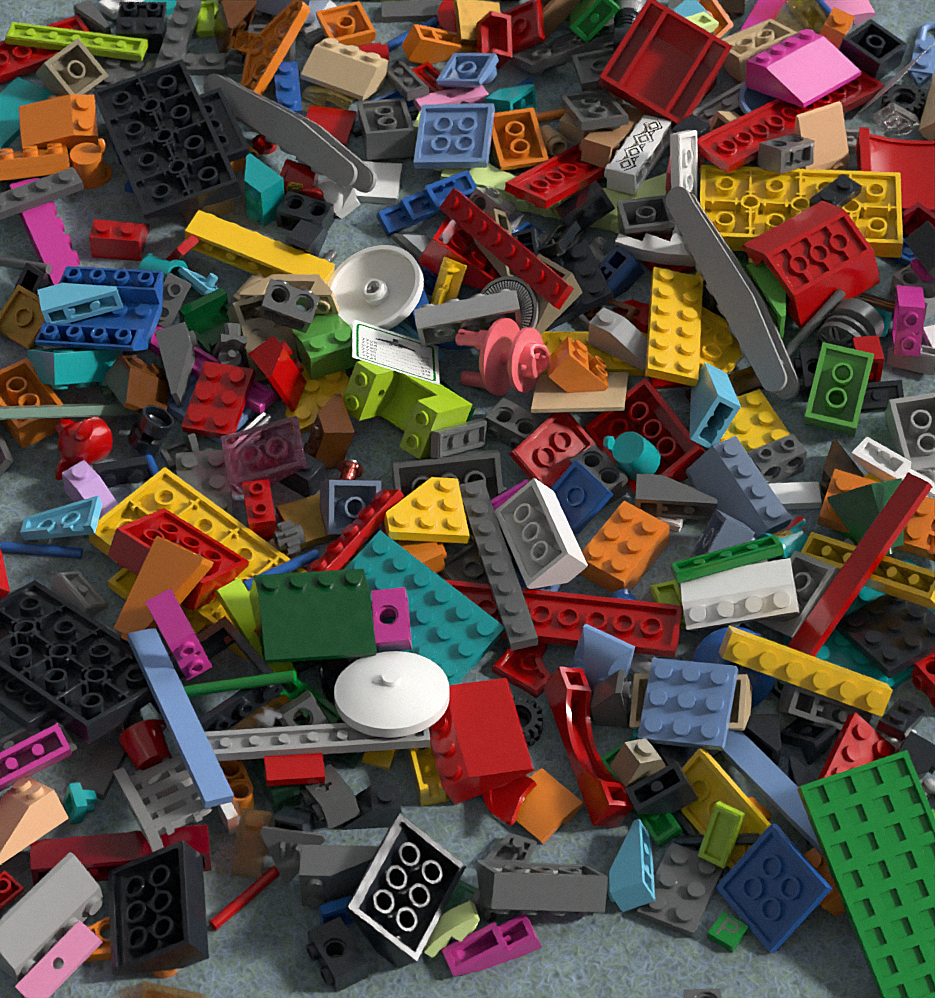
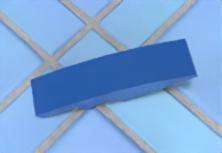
(423, 204)

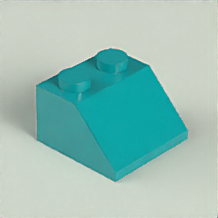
(262, 191)

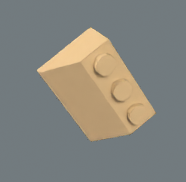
(750, 43)
(345, 69)

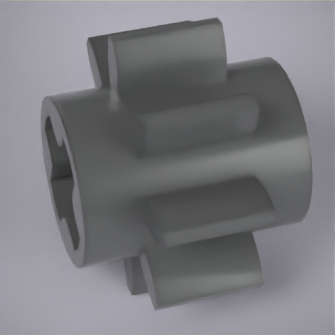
(289, 537)

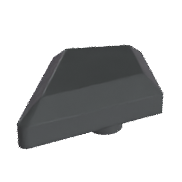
(412, 243)
(513, 849)

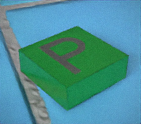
(727, 932)

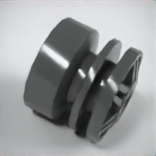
(850, 320)

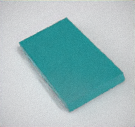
(16, 94)

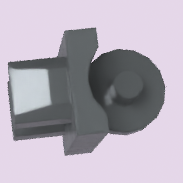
(230, 345)

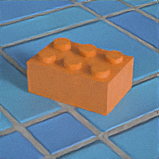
(23, 388)
(624, 548)

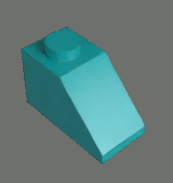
(513, 98)

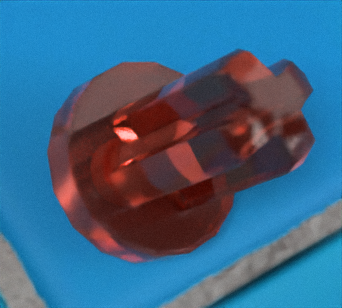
(349, 469)

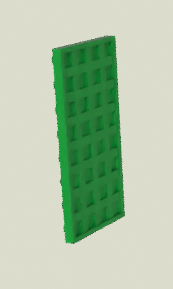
(882, 861)

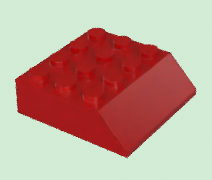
(664, 64)

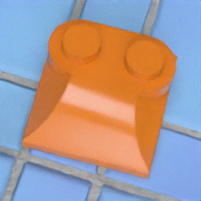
(347, 24)

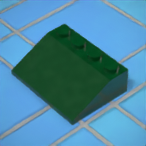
(313, 615)

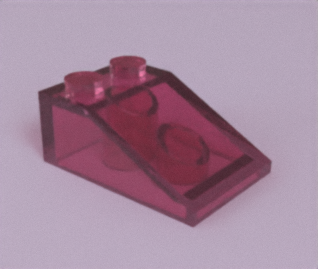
(263, 453)

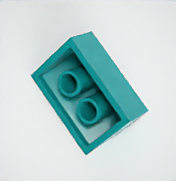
(72, 365)

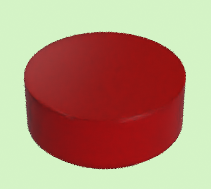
(262, 146)

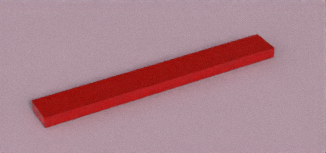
(860, 565)

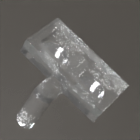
(894, 119)

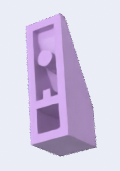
(83, 483)

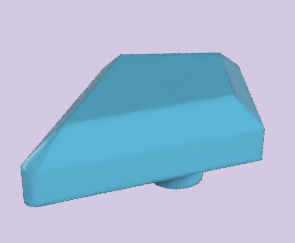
(199, 282)

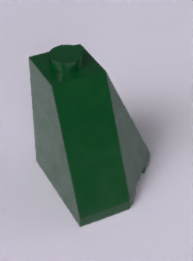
(862, 505)

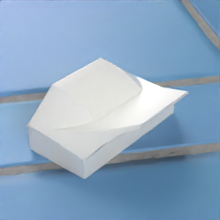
(342, 197)

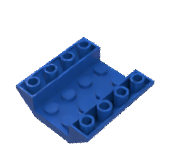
(116, 330)

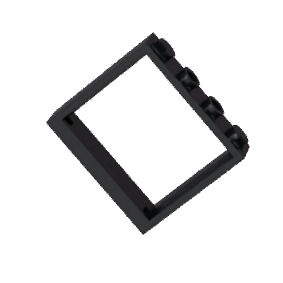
(245, 701)

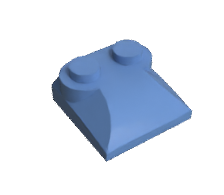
(469, 70)
(601, 655)

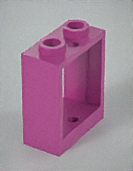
(907, 320)
(178, 634)

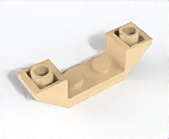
(327, 302)

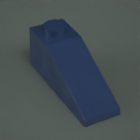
(620, 271)

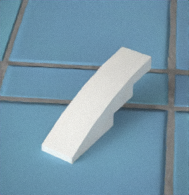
(657, 249)
(885, 463)

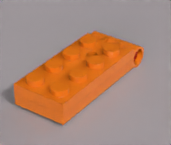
(33, 161)
(918, 532)

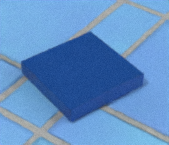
(580, 495)

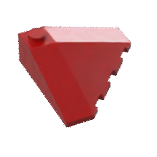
(458, 245)

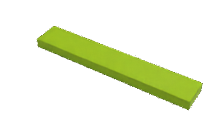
(59, 38)

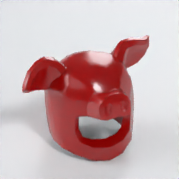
(81, 441)

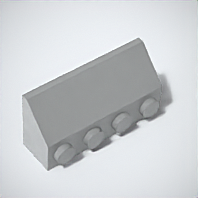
(441, 322)
(46, 915)

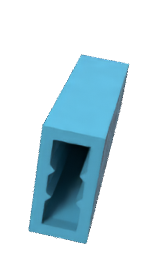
(711, 406)

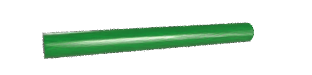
(241, 683)

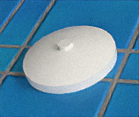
(377, 286)
(391, 694)

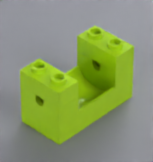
(405, 402)

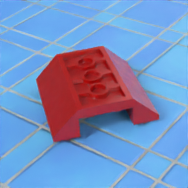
(816, 257)

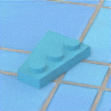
(64, 521)

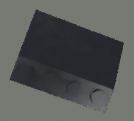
(404, 892)
(158, 911)

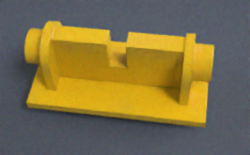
(448, 281)

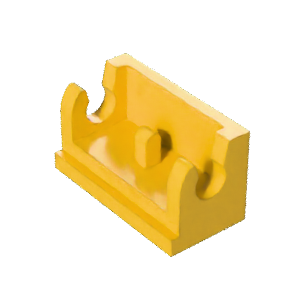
(426, 777)

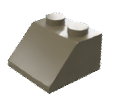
(71, 71)

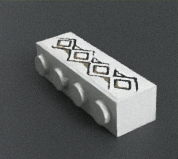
(638, 155)

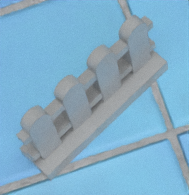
(161, 798)

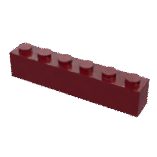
(112, 850)

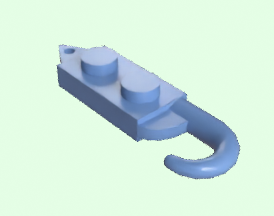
(923, 68)

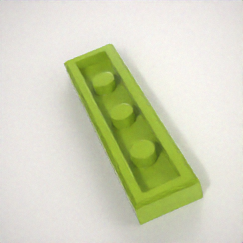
(237, 604)

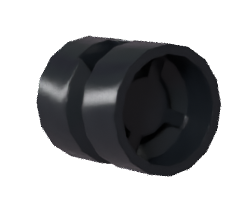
(150, 430)

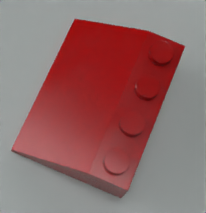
(654, 420)
(134, 540)
(479, 740)

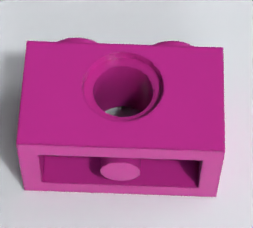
(394, 604)

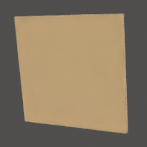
(553, 398)

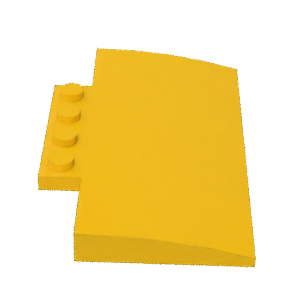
(757, 200)
(184, 501)

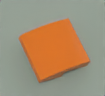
(547, 807)

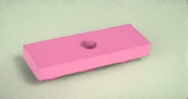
(453, 96)
(72, 950)

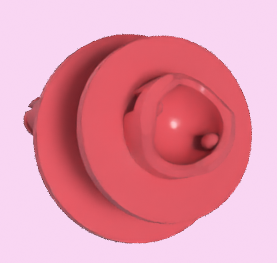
(505, 358)

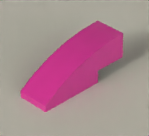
(492, 946)

